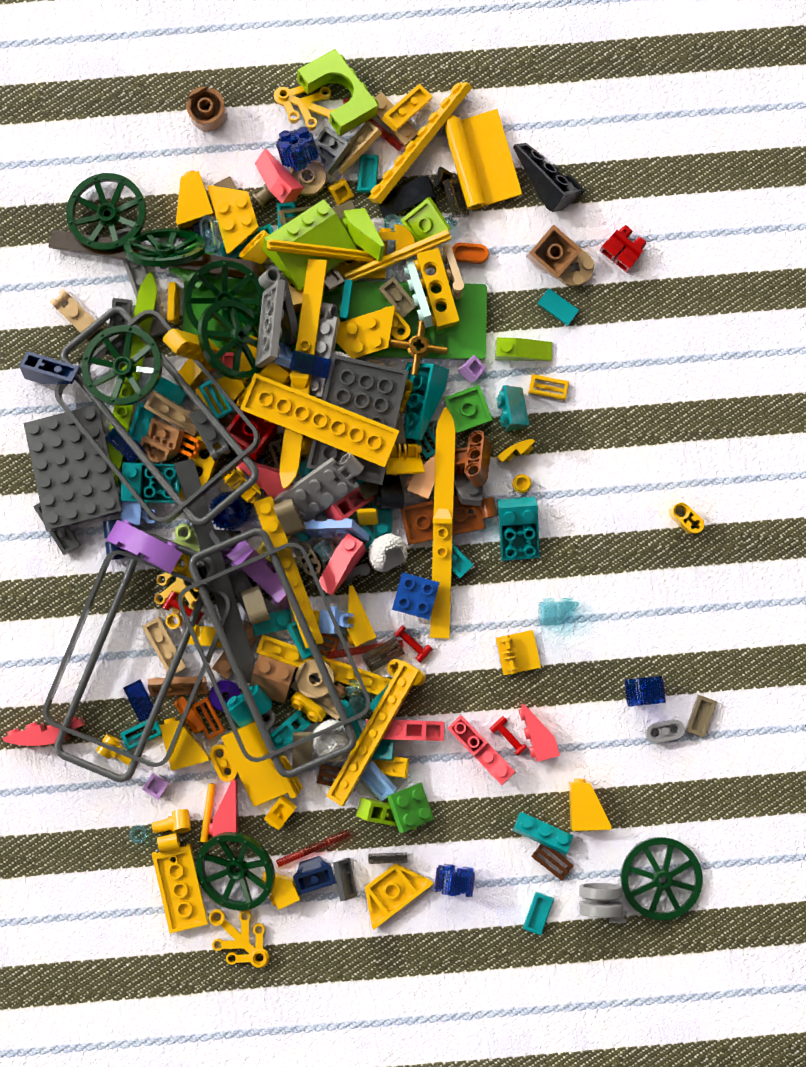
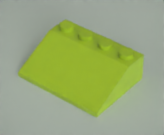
(314, 226)

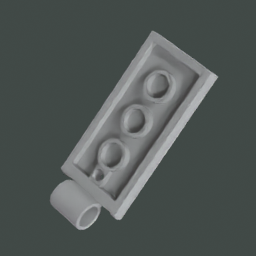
(270, 317)
(325, 343)
(322, 486)

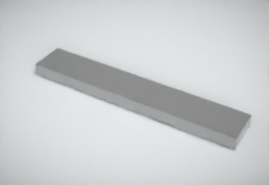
(136, 276)

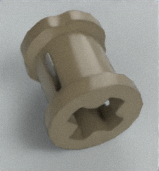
(262, 196)

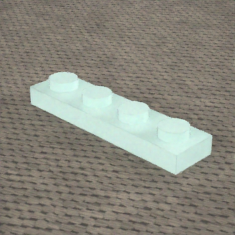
(419, 296)

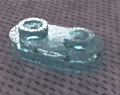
(211, 233)

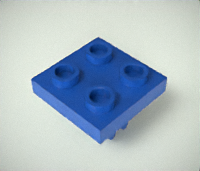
(415, 596)

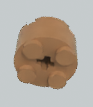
(212, 100)

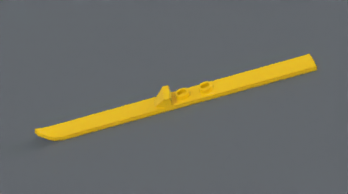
(307, 344)
(443, 524)

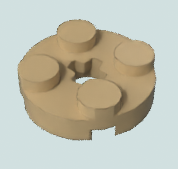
(314, 185)
(579, 277)
(304, 681)

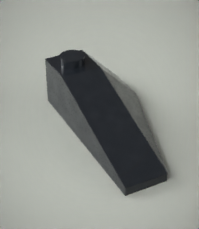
(550, 185)

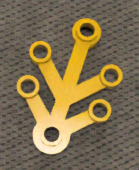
(305, 104)
(177, 587)
(241, 940)

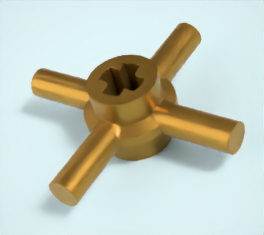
(417, 355)

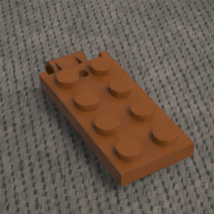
(419, 518)

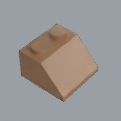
(553, 252)
(273, 677)

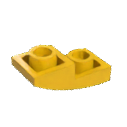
(520, 448)

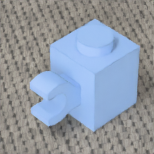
(135, 513)
(326, 624)

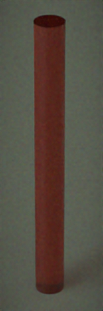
(387, 136)
(355, 651)
(313, 848)

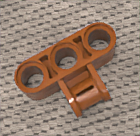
(474, 459)

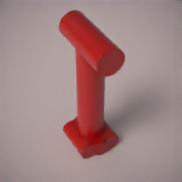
(171, 601)
(422, 652)
(499, 726)

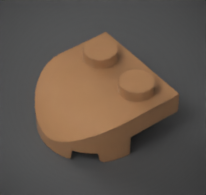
(162, 441)

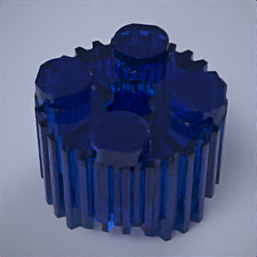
(297, 148)
(237, 519)
(645, 691)
(454, 881)

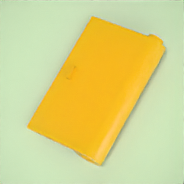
(482, 159)

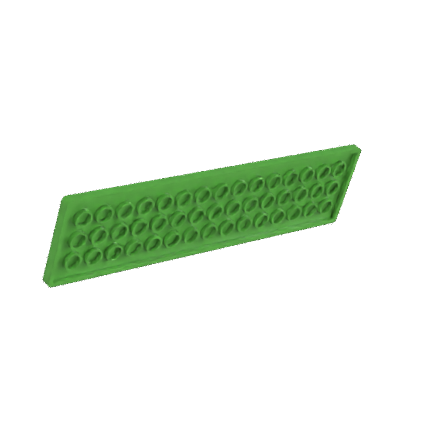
(462, 339)

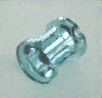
(323, 551)

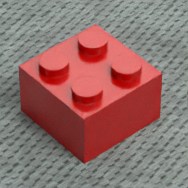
(244, 435)

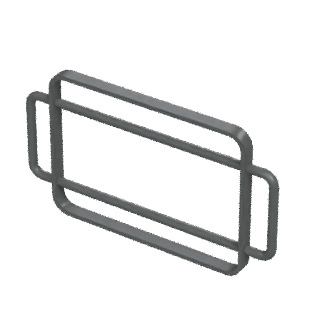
(183, 506)
(65, 726)
(273, 753)

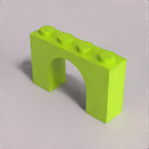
(333, 69)

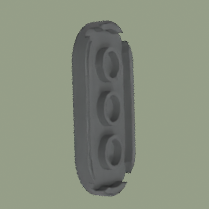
(289, 321)

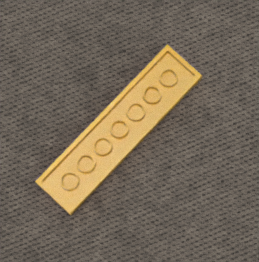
(319, 420)

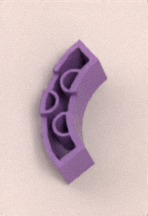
(138, 542)
(261, 572)

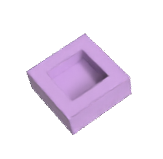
(155, 786)

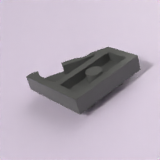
(331, 149)
(466, 491)

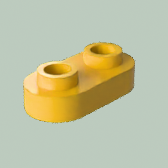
(400, 323)
(307, 706)
(222, 763)

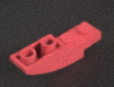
(415, 730)
(37, 734)
(481, 750)

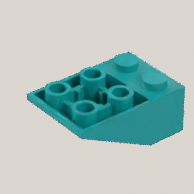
(513, 408)
(146, 484)
(518, 528)

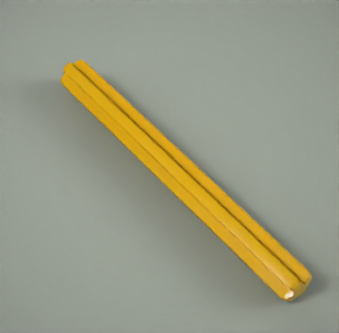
(319, 250)
(398, 256)

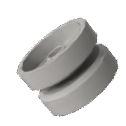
(601, 900)

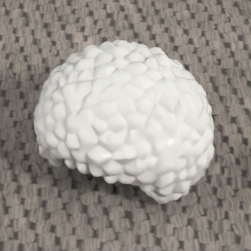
(387, 552)
(331, 740)

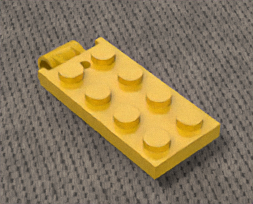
(179, 884)

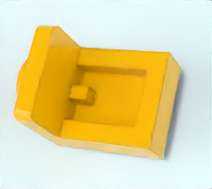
(280, 812)

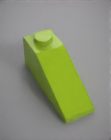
(363, 232)
(522, 349)
(376, 811)

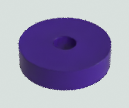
(225, 686)

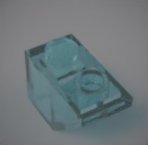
(555, 612)

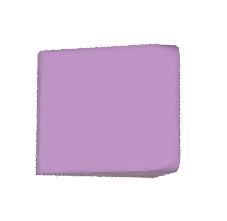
(472, 369)

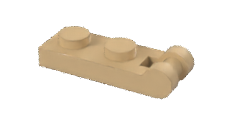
(452, 271)
(73, 312)

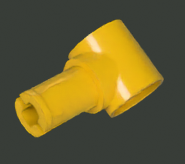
(111, 754)
(178, 822)

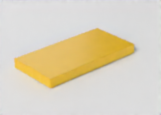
(257, 777)

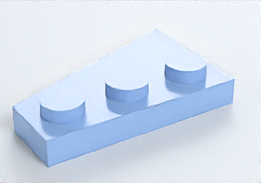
(331, 527)

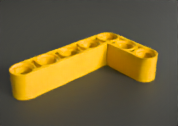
(188, 346)

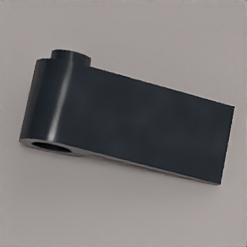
(407, 196)
(390, 494)

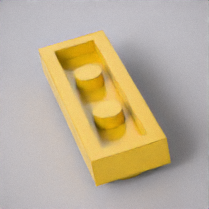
(407, 107)

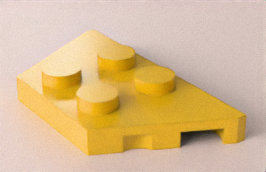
(234, 215)
(366, 333)
(393, 891)

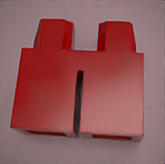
(620, 241)

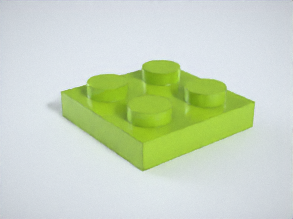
(425, 220)

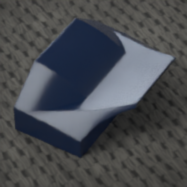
(313, 875)

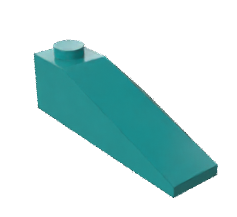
(424, 398)

